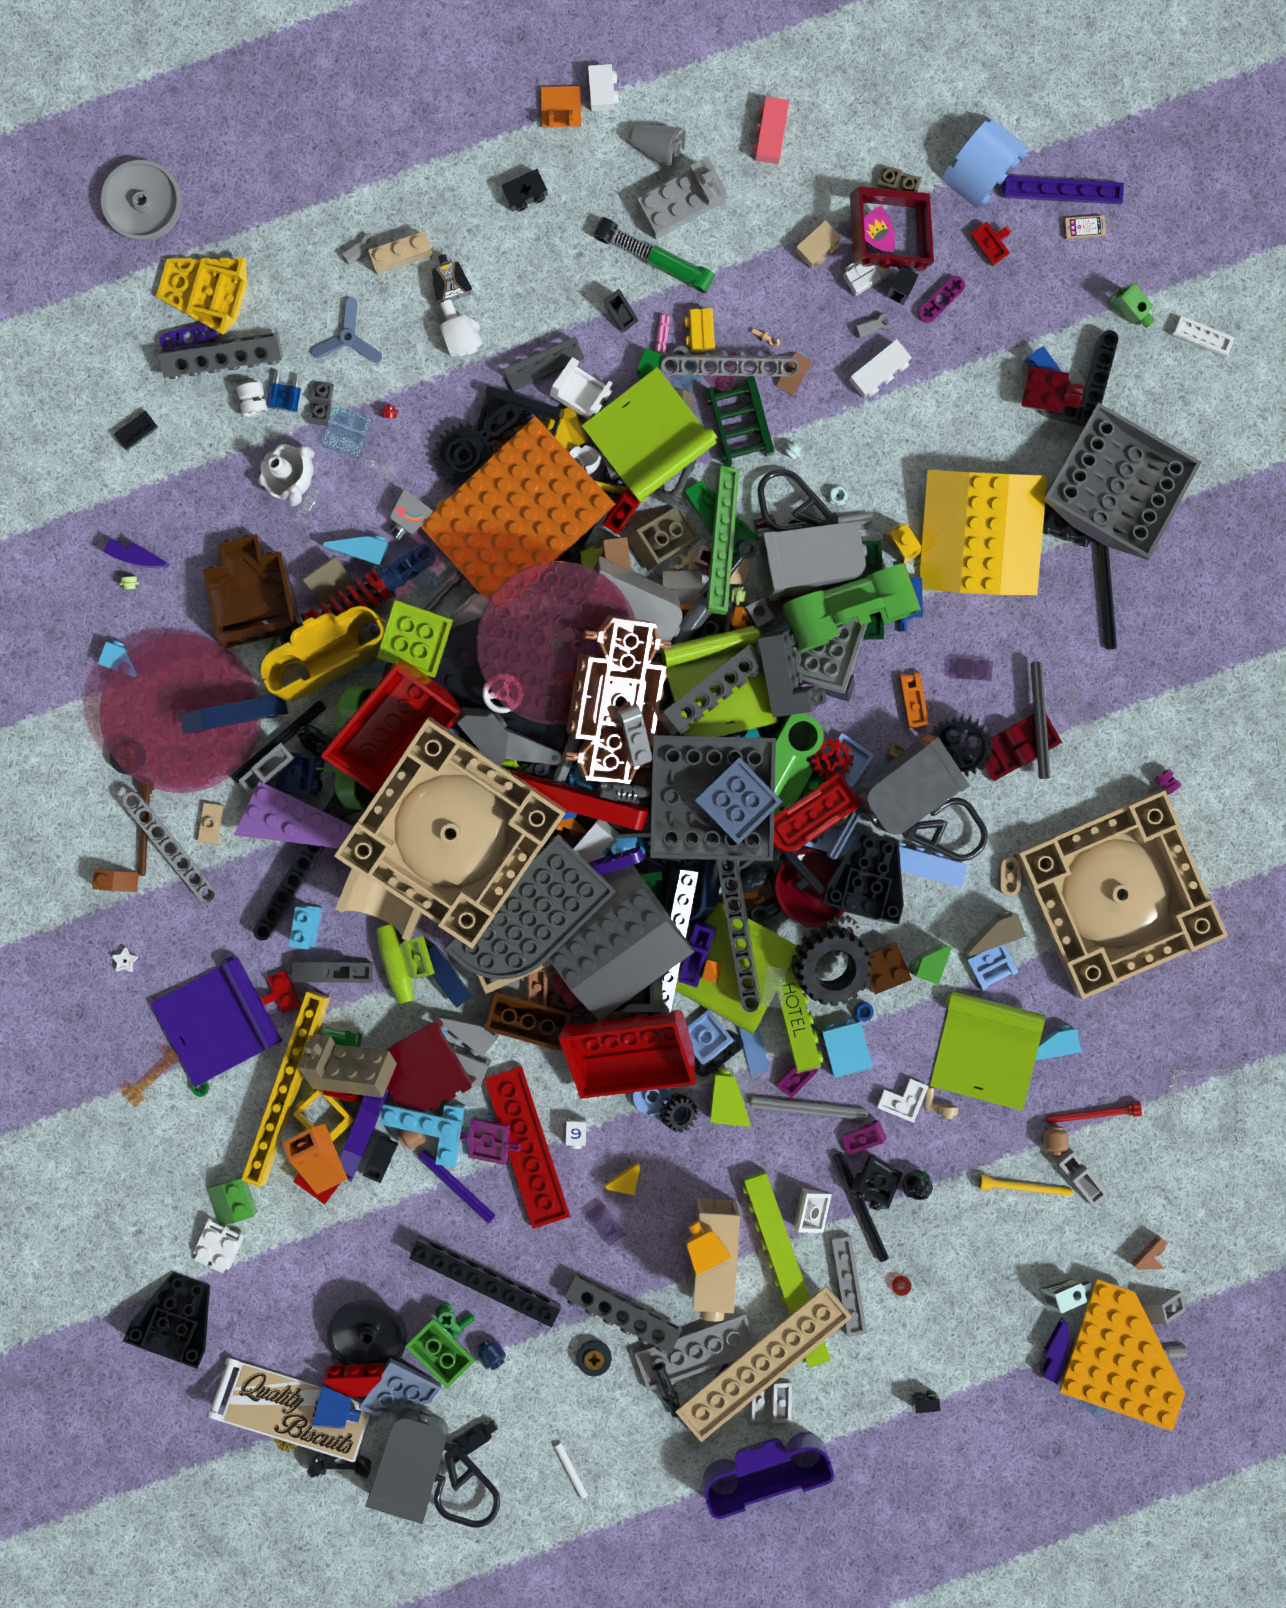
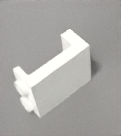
(580, 390)

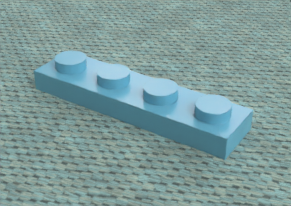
(420, 1122)

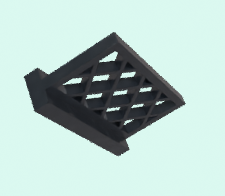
(522, 403)

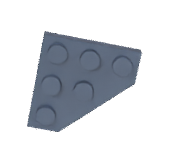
(399, 1390)

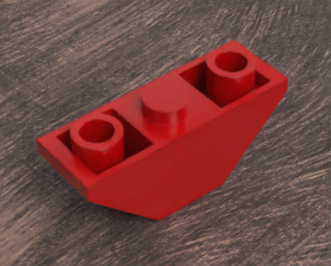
(354, 1379)

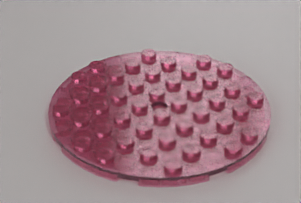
(525, 619)
(142, 705)

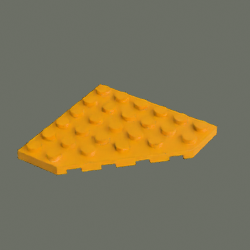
(1121, 1360)

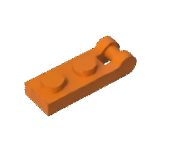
(914, 700)

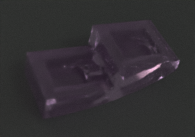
(971, 669)
(605, 1223)

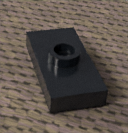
(136, 430)

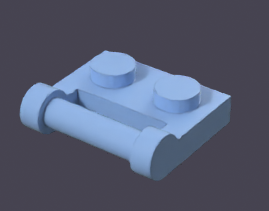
(989, 960)

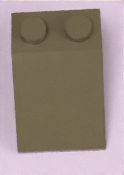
(663, 538)
(997, 932)

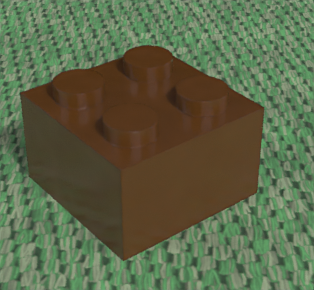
(887, 968)

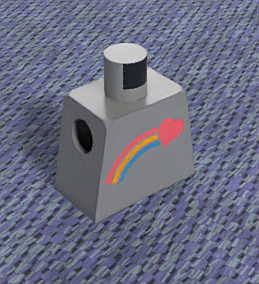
(409, 515)

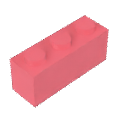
(771, 130)

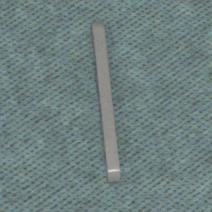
(739, 361)
(165, 838)

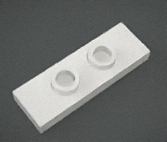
(1203, 336)

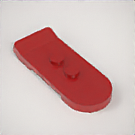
(814, 814)

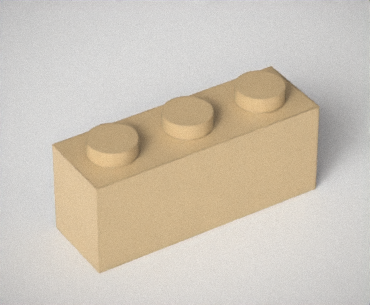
(400, 252)

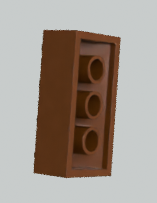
(527, 1021)

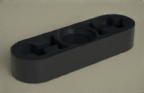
(718, 1063)

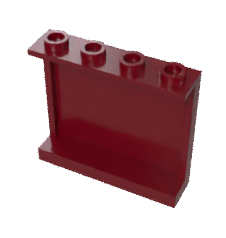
(426, 1070)

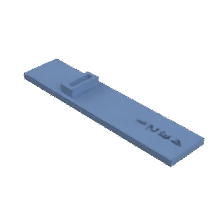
(754, 1051)

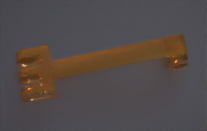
(172, 1058)

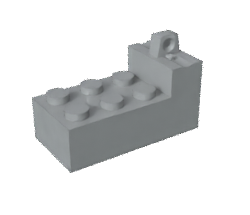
(682, 198)

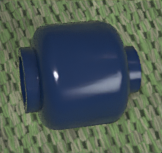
(491, 1354)

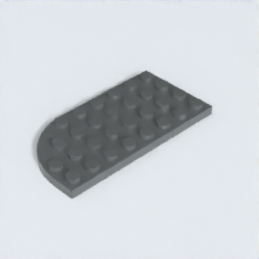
(537, 916)

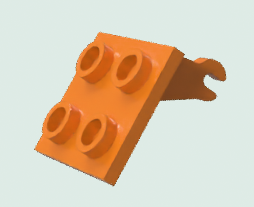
(561, 106)

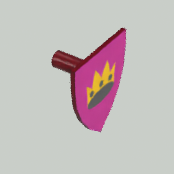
(879, 230)

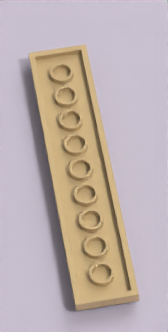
(763, 1363)

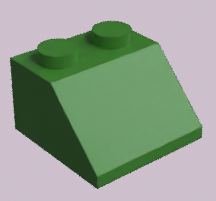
(931, 963)
(232, 1201)

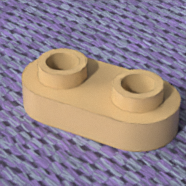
(1012, 876)

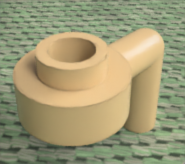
(946, 1110)

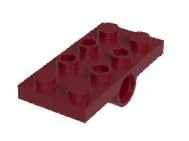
(1017, 747)

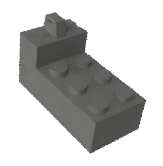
(783, 676)

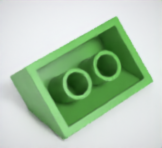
(439, 1352)

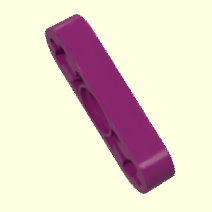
(941, 291)

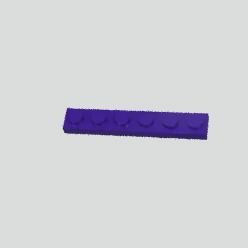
(1063, 190)

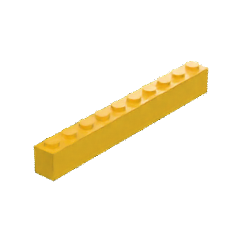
(284, 1090)

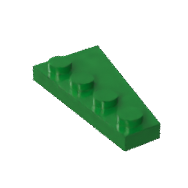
(703, 502)

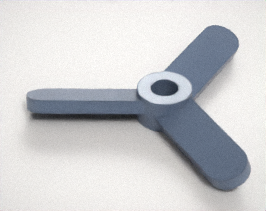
(355, 342)

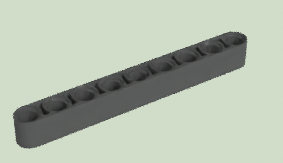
(739, 933)

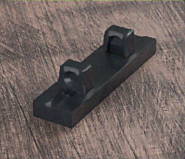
(805, 877)

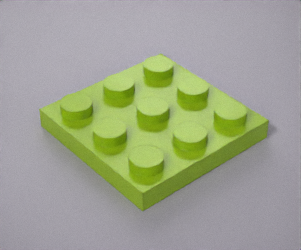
(415, 637)

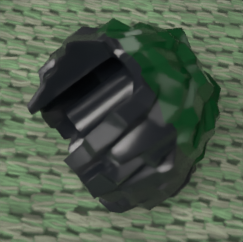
(917, 1185)

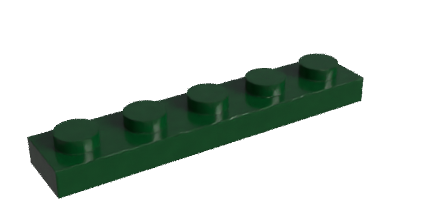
(875, 628)

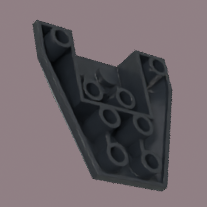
(868, 880)
(174, 1321)

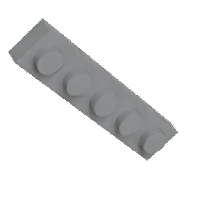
(849, 1284)

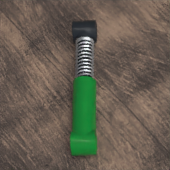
(696, 276)

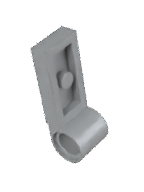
(635, 735)

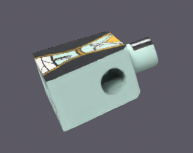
(1066, 1295)

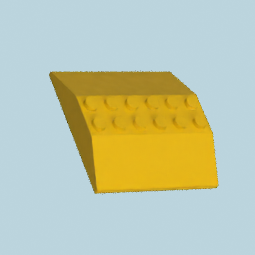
(982, 532)

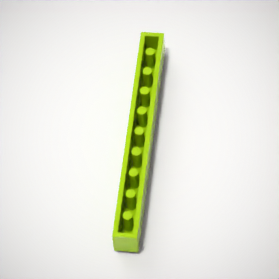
(781, 1252)

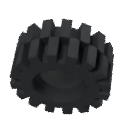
(687, 1116)

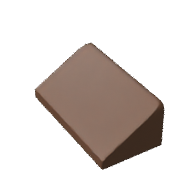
(538, 987)

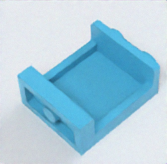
(305, 926)
(846, 1047)

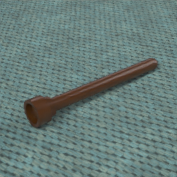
(145, 791)

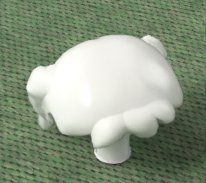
(287, 472)

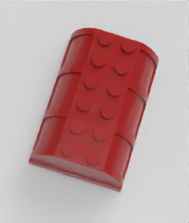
(388, 723)
(629, 1054)

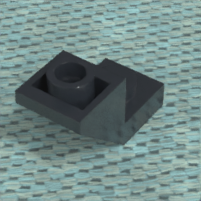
(380, 1159)

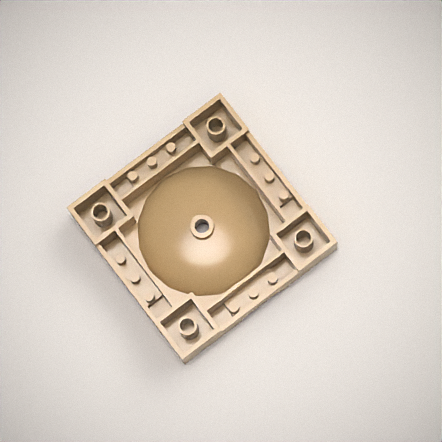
(440, 787)
(1163, 900)

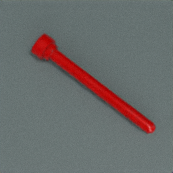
(1133, 1109)

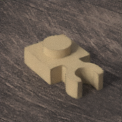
(688, 560)

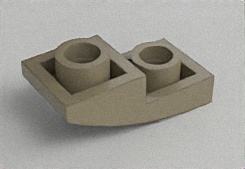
(894, 179)

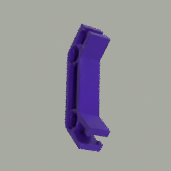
(361, 1133)

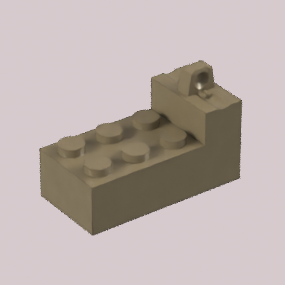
(346, 1067)

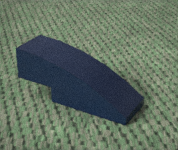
(448, 978)

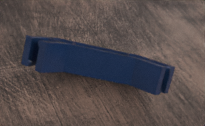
(233, 714)
(706, 890)

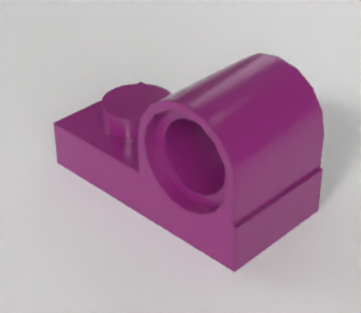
(793, 1081)
(864, 1138)

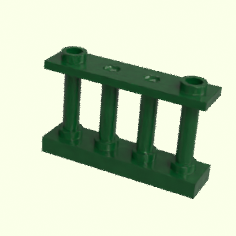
(754, 407)

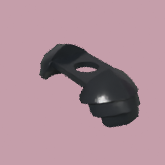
(321, 1462)

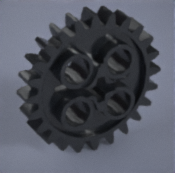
(978, 751)

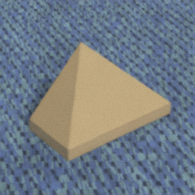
(741, 574)

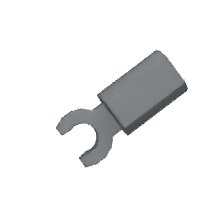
(358, 249)
(871, 326)

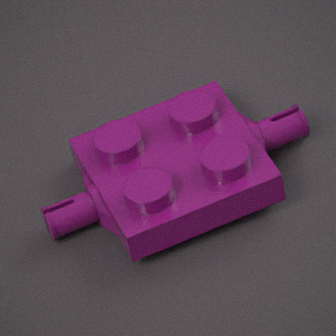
(489, 1141)

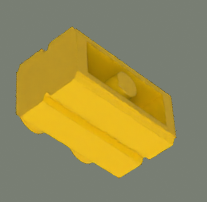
(700, 330)

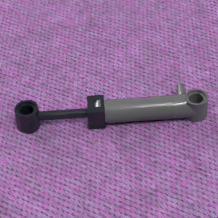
(697, 613)

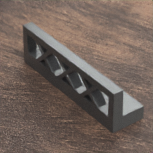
(543, 364)

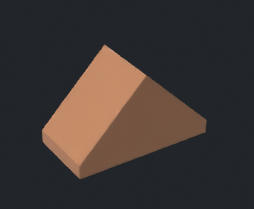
(791, 383)

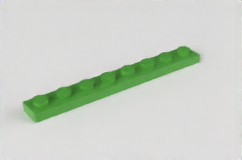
(722, 540)

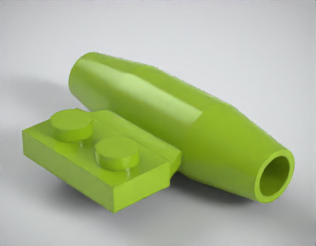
(403, 961)

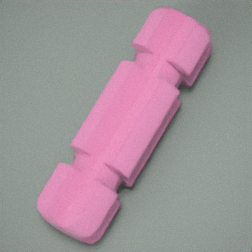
(662, 334)

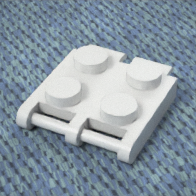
(217, 1246)

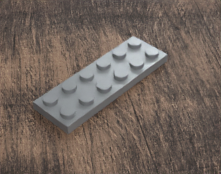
(698, 1350)

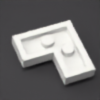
(905, 1105)

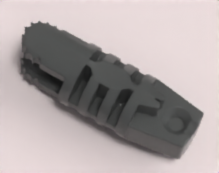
(624, 793)

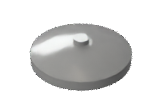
(141, 200)

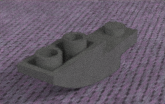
(332, 972)

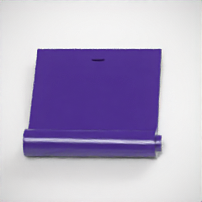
(216, 1021)

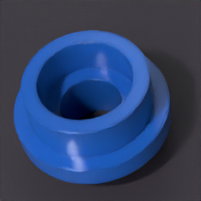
(868, 1016)

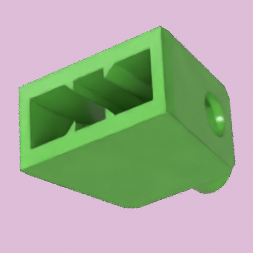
(1133, 305)

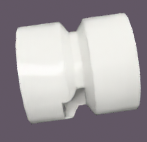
(252, 399)

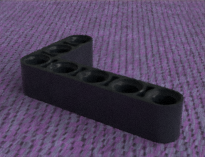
(1091, 386)

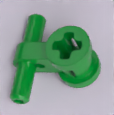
(447, 1319)

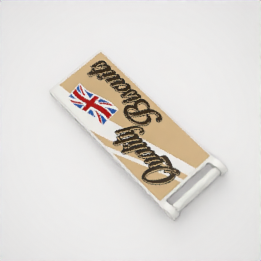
(284, 1411)

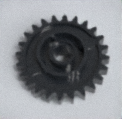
(452, 447)

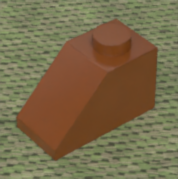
(115, 880)

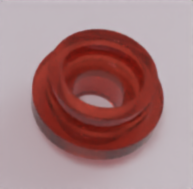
(901, 1292)

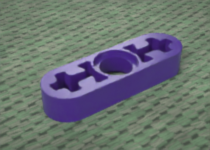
(201, 329)

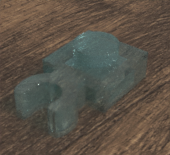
(690, 378)

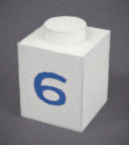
(576, 1133)

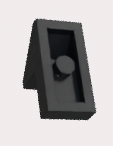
(620, 310)

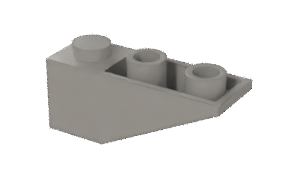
(470, 1033)

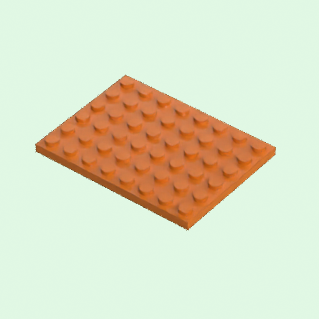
(517, 510)

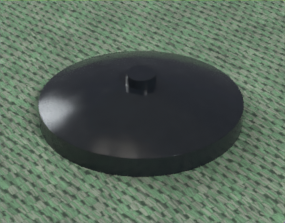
(366, 1333)

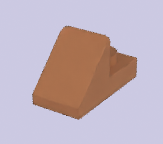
(1146, 1257)

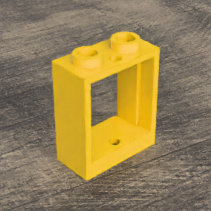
(314, 1093)

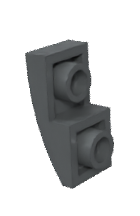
(321, 403)

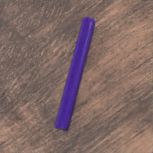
(456, 1186)

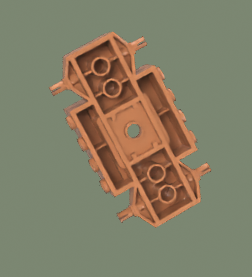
(620, 670)

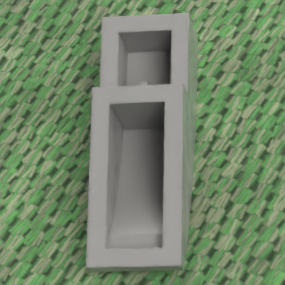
(267, 768)
(1081, 1176)

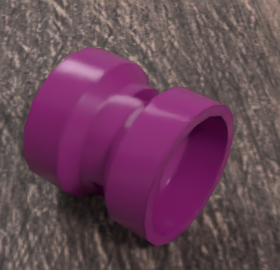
(1168, 782)

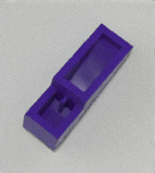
(134, 555)
(694, 964)
(1057, 1352)

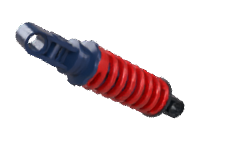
(379, 585)

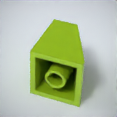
(726, 1100)

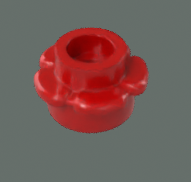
(388, 411)

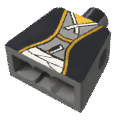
(450, 280)

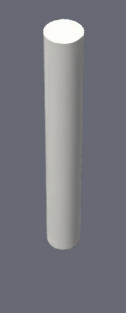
(570, 1470)

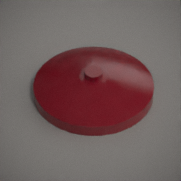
(802, 906)

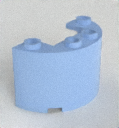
(984, 162)

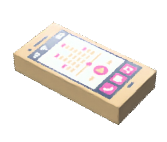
(1085, 227)

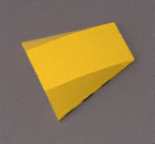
(205, 289)

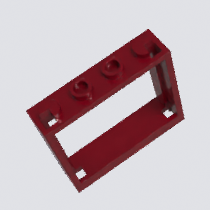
(918, 200)

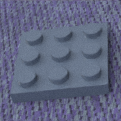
(738, 801)

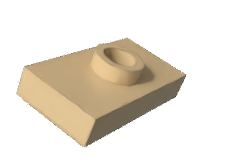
(210, 823)

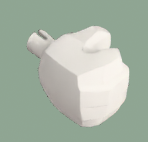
(459, 332)

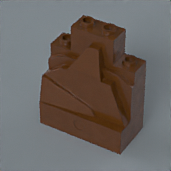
(250, 593)

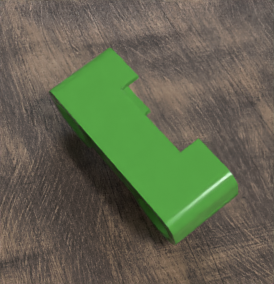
(817, 614)
(791, 766)

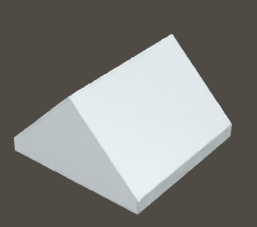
(685, 583)
(812, 1211)

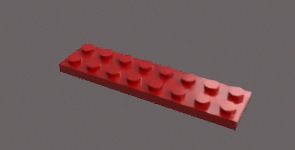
(533, 1162)

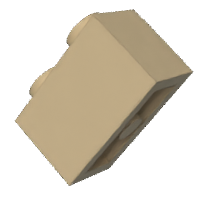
(818, 244)

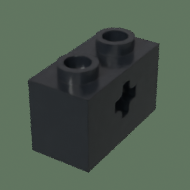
(531, 182)
(902, 284)

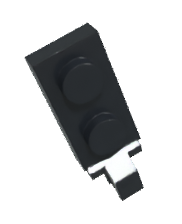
(475, 1437)

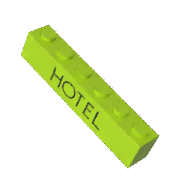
(798, 1026)

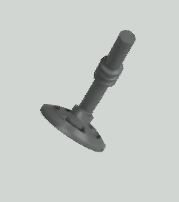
(674, 497)

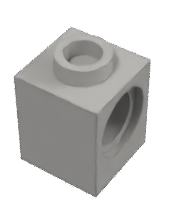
(759, 621)

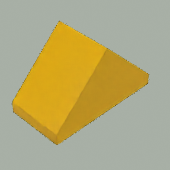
(625, 1181)

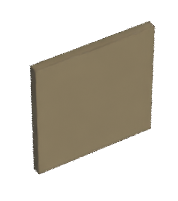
(328, 580)

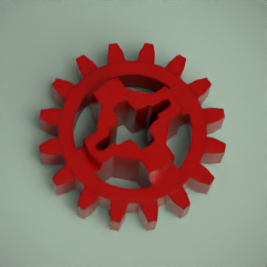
(840, 761)

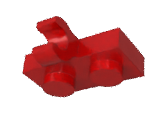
(991, 243)
(282, 992)

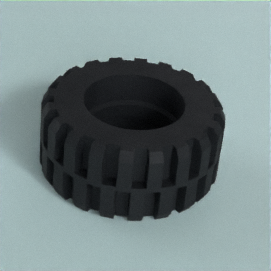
(845, 985)

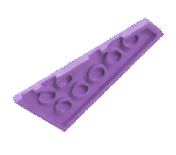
(287, 819)

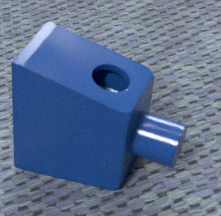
(334, 1410)

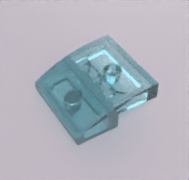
(346, 432)

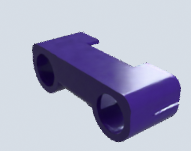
(766, 1472)

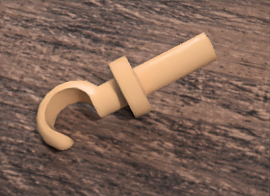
(765, 337)

